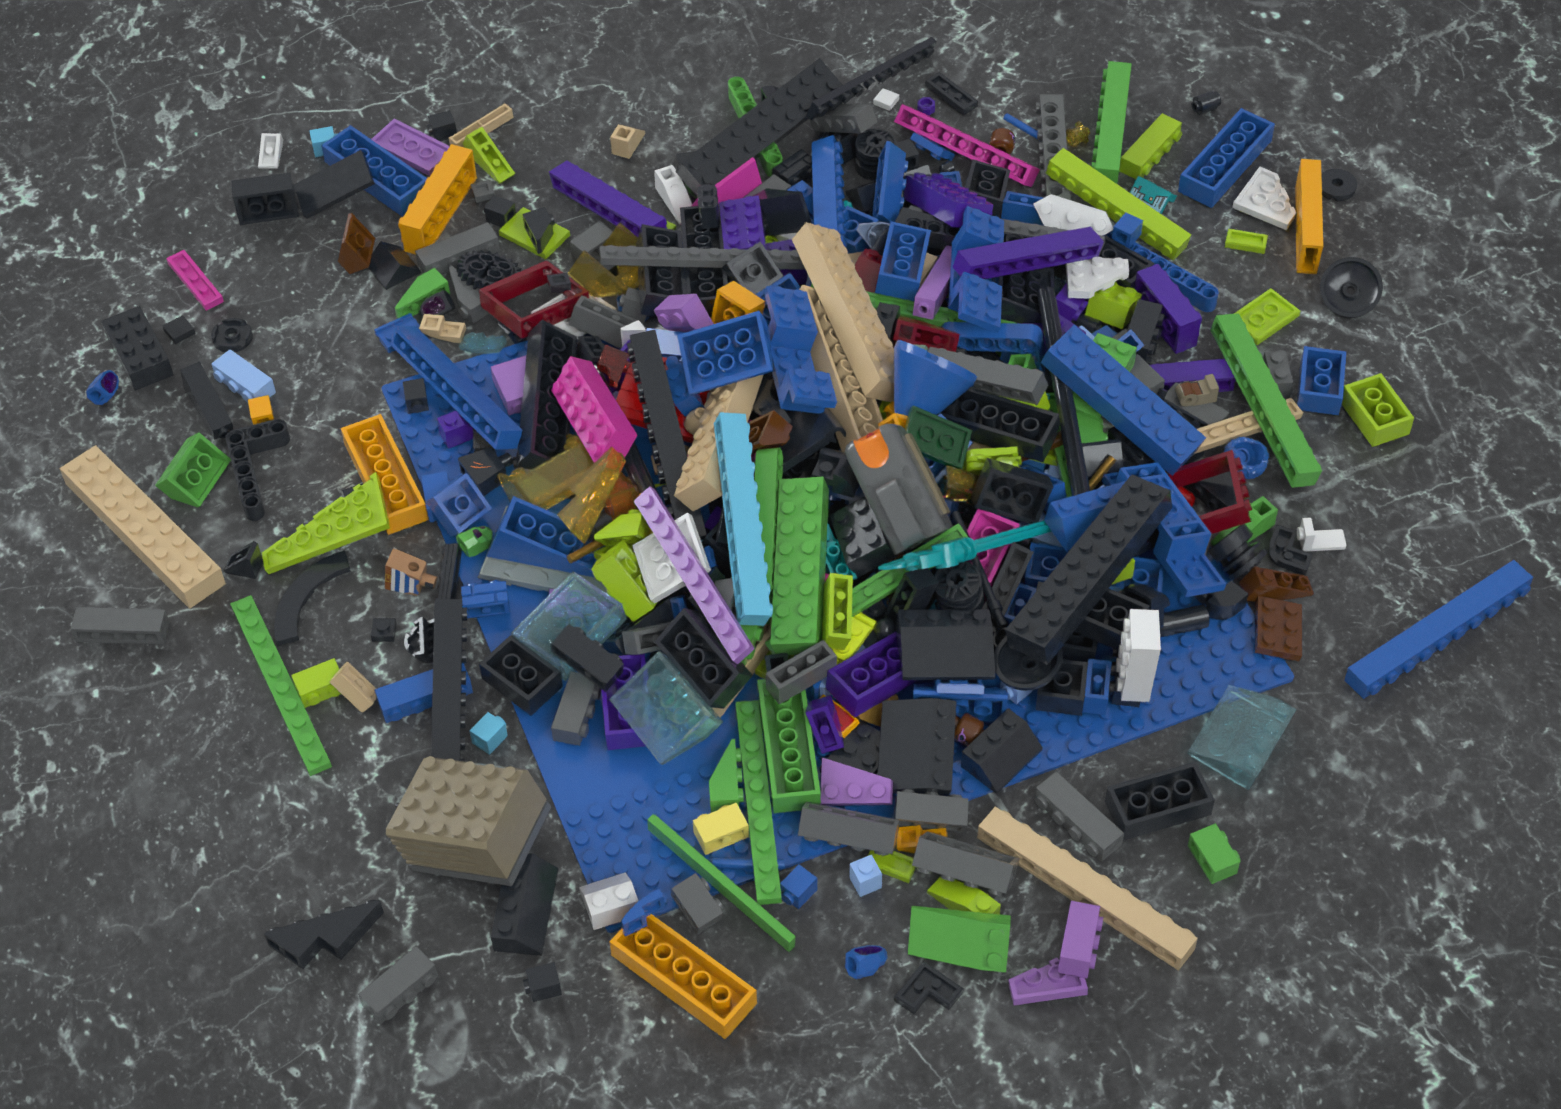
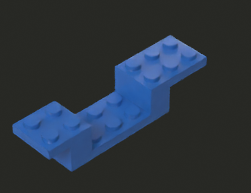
(969, 295)
(792, 337)
(1181, 535)

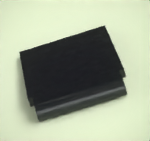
(808, 435)

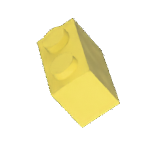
(720, 828)

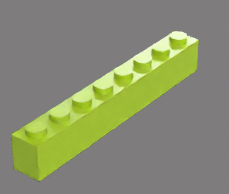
(1116, 201)

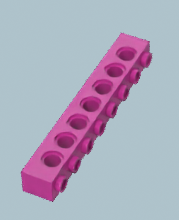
(965, 144)

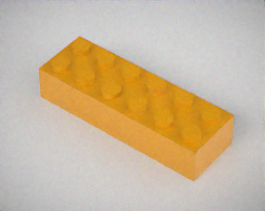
(438, 199)
(375, 451)
(686, 975)

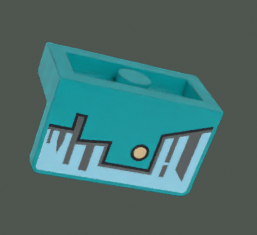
(1152, 194)

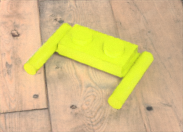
(860, 630)

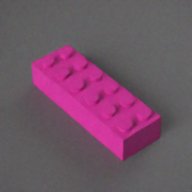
(592, 409)

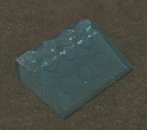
(575, 604)
(665, 709)
(1241, 734)

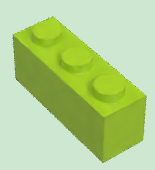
(837, 610)

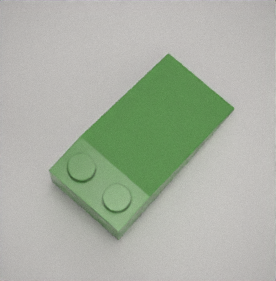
(1121, 352)
(960, 937)

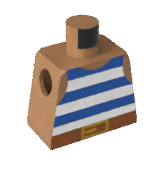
(407, 574)

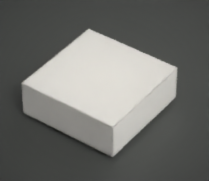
(886, 99)

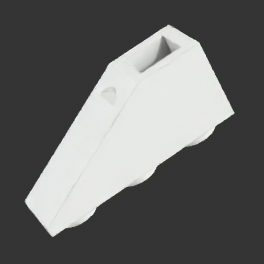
(672, 190)

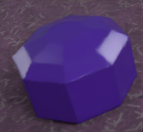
(926, 105)

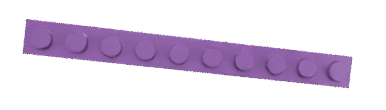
(694, 575)

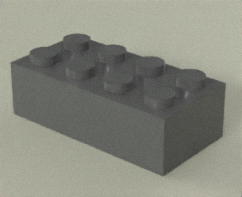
(965, 862)

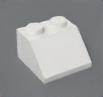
(608, 900)

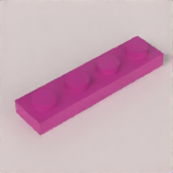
(195, 280)

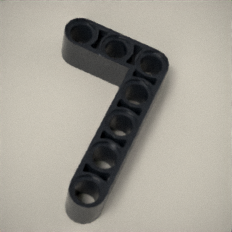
(244, 443)

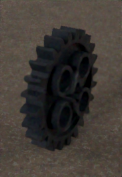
(485, 268)

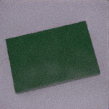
(938, 437)

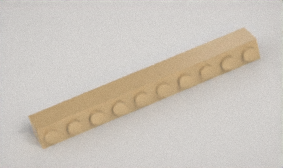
(1082, 884)

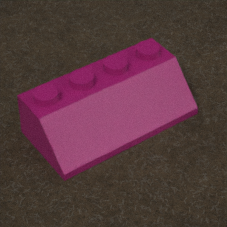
(738, 183)
(987, 524)

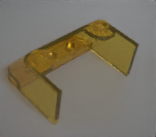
(597, 278)
(551, 480)

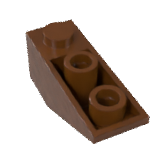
(1275, 584)

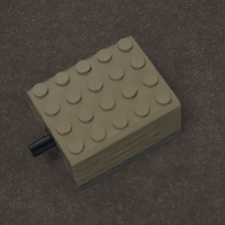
(468, 820)

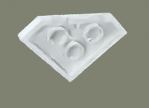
(1266, 199)
(1072, 215)
(1093, 275)

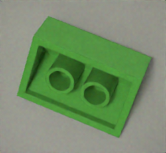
(193, 471)

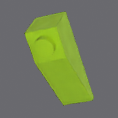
(488, 155)
(961, 897)

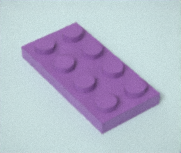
(411, 146)

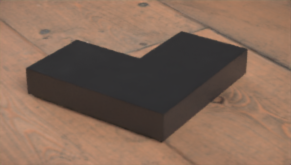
(928, 983)

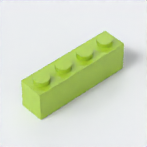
(1151, 146)

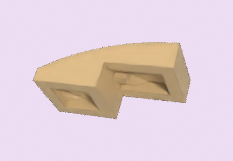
(440, 329)

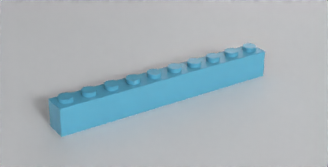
(742, 519)

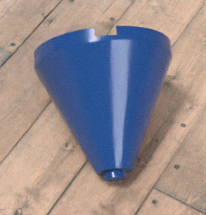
(926, 380)

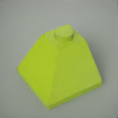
(629, 527)

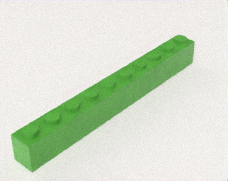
(1266, 400)

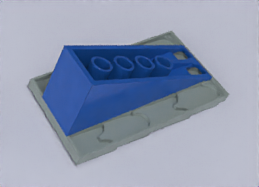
(533, 550)

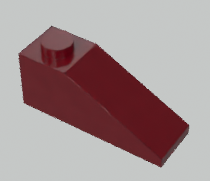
(924, 333)

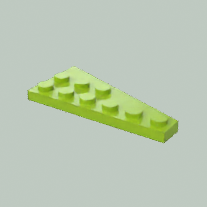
(335, 526)

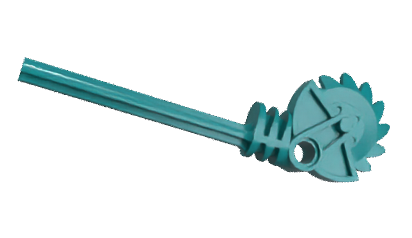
(963, 549)

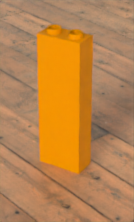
(1308, 216)

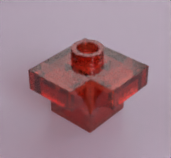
(613, 364)

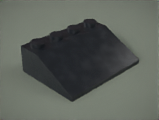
(1020, 294)
(945, 644)
(918, 744)

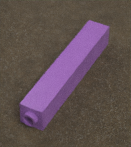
(934, 288)

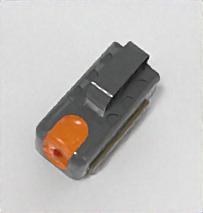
(899, 487)

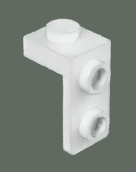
(1321, 539)

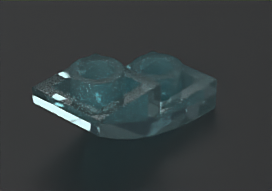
(480, 344)

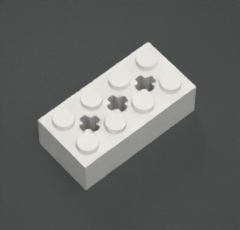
(1138, 655)

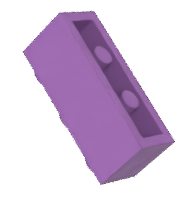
(1080, 939)

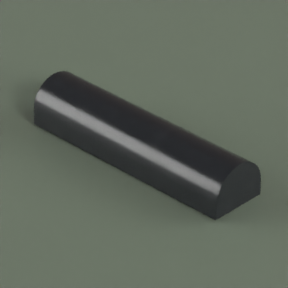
(1185, 620)

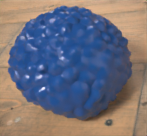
(1252, 455)

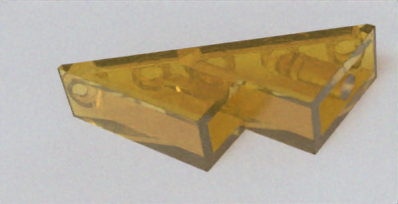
(959, 484)
(591, 494)

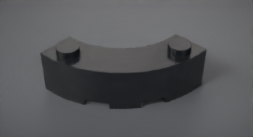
(767, 398)

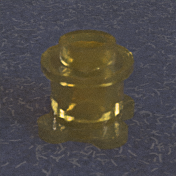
(1077, 134)

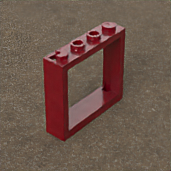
(495, 294)
(1212, 466)

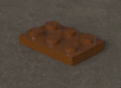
(1278, 628)

